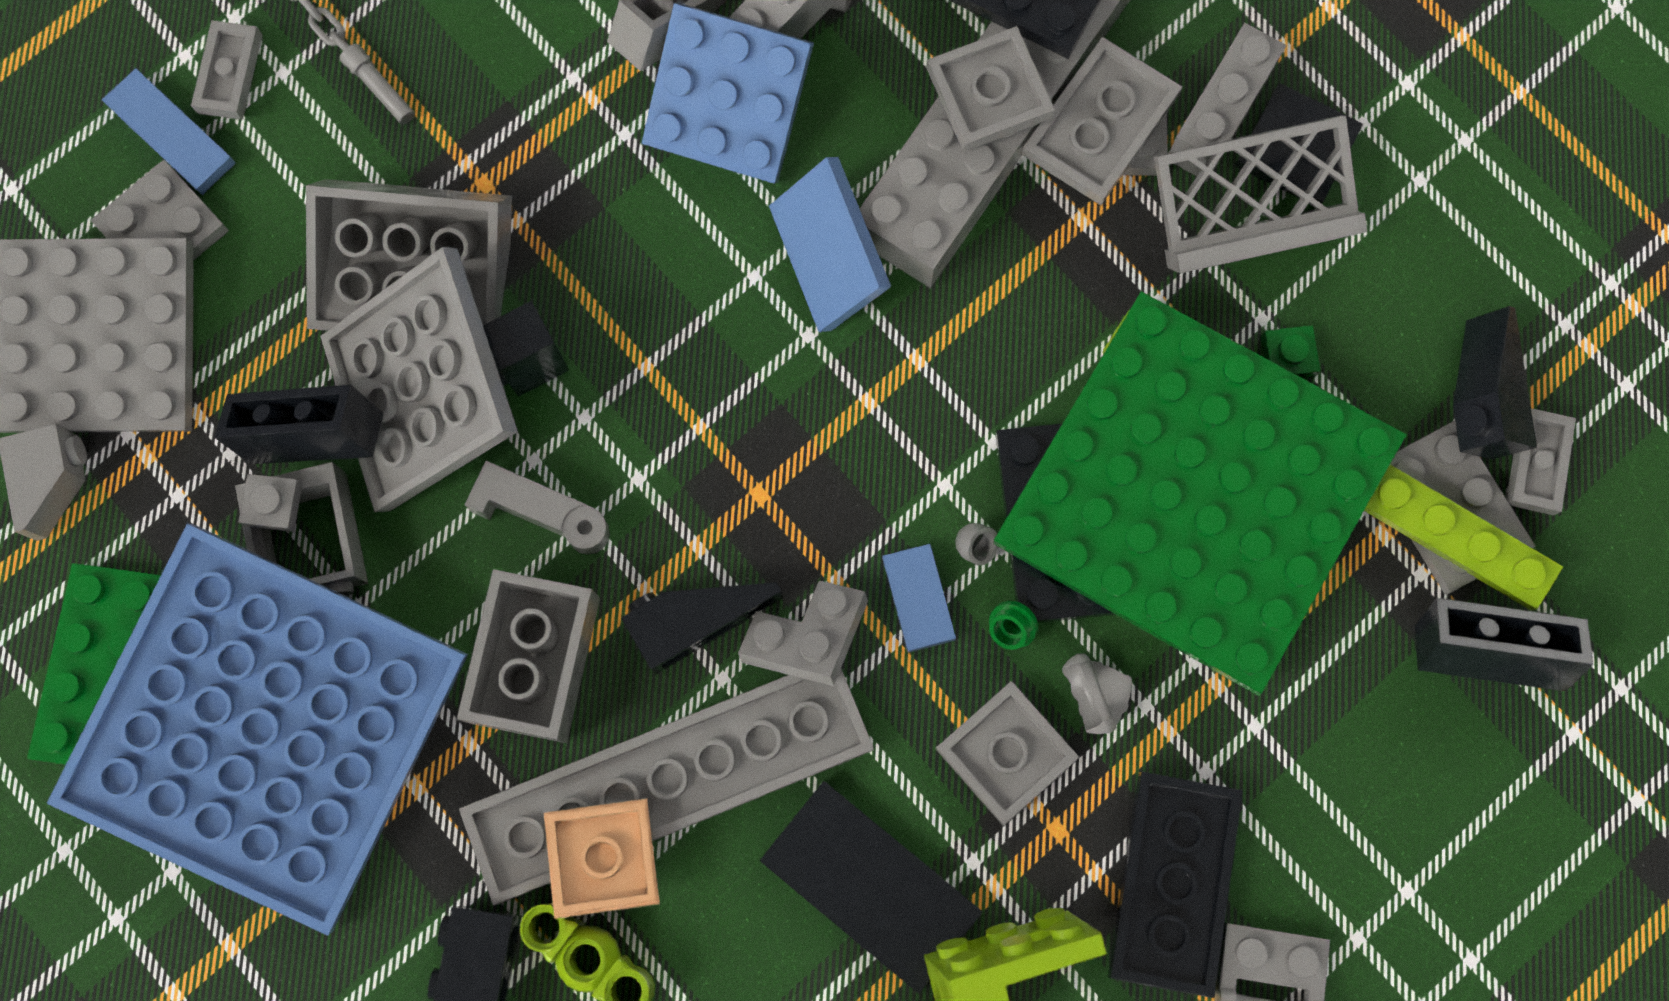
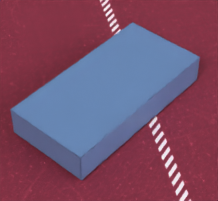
(918, 598)

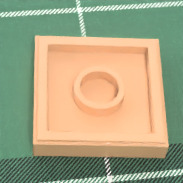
(601, 858)

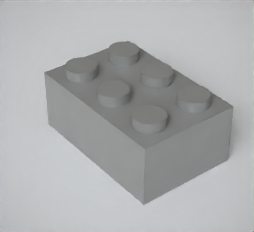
(529, 656)

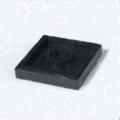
(1290, 109)

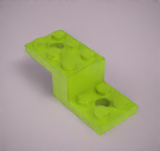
(1010, 954)

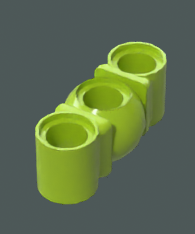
(563, 952)

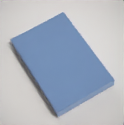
(829, 245)

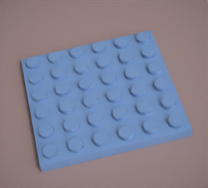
(258, 729)

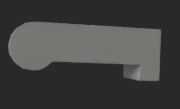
(540, 505)

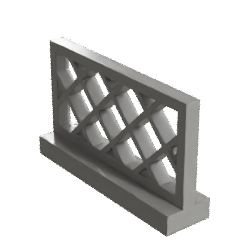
(1269, 235)

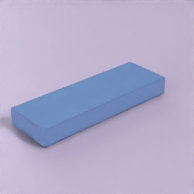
(168, 131)

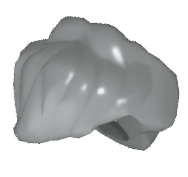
(1099, 692)

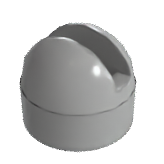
(976, 543)

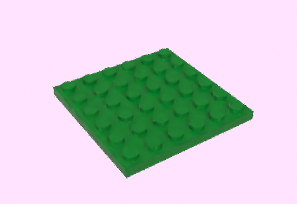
(1200, 492)

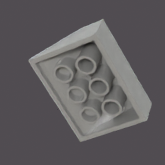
(375, 233)

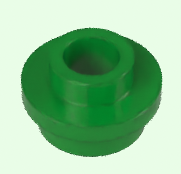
(1008, 634)

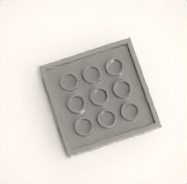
(96, 334)
(430, 372)

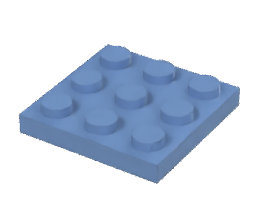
(726, 92)

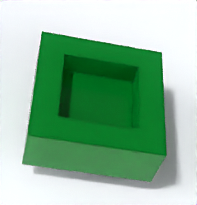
(1292, 350)

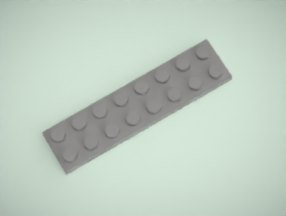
(682, 770)

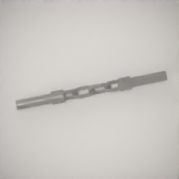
(359, 64)

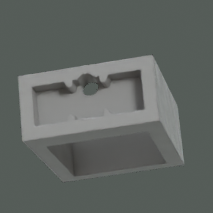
(318, 483)

